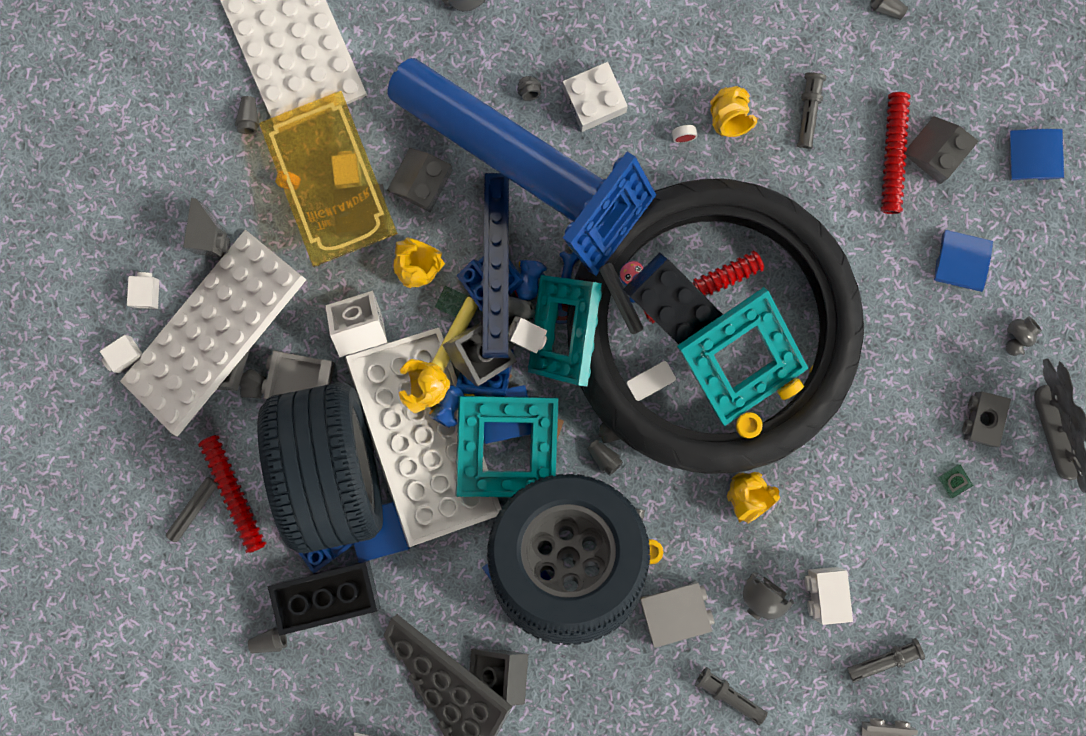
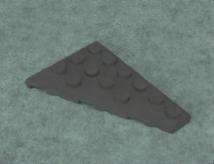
(455, 695)

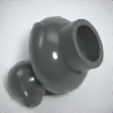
(1025, 334)

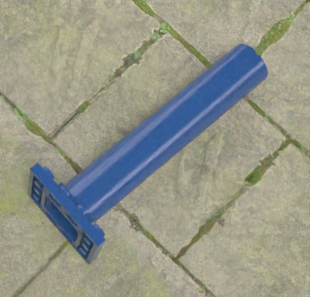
(599, 207)

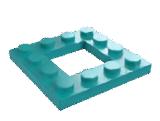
(586, 298)
(699, 351)
(473, 412)

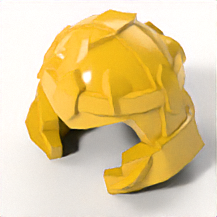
(730, 112)
(416, 262)
(427, 385)
(751, 496)

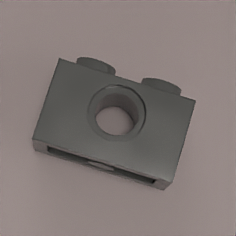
(996, 408)

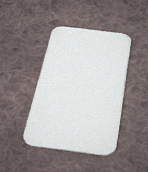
(651, 381)

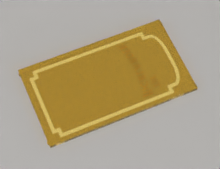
(327, 178)

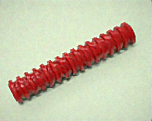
(895, 152)
(727, 275)
(233, 496)

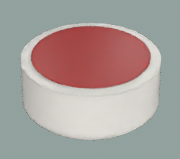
(684, 133)

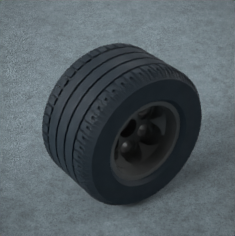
(319, 468)
(590, 513)

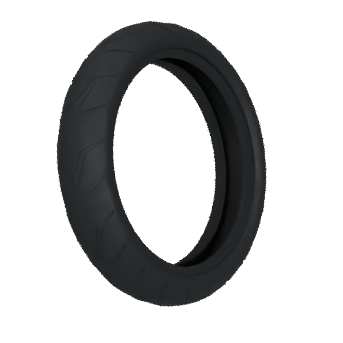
(839, 330)

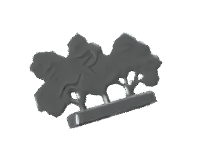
(1062, 423)

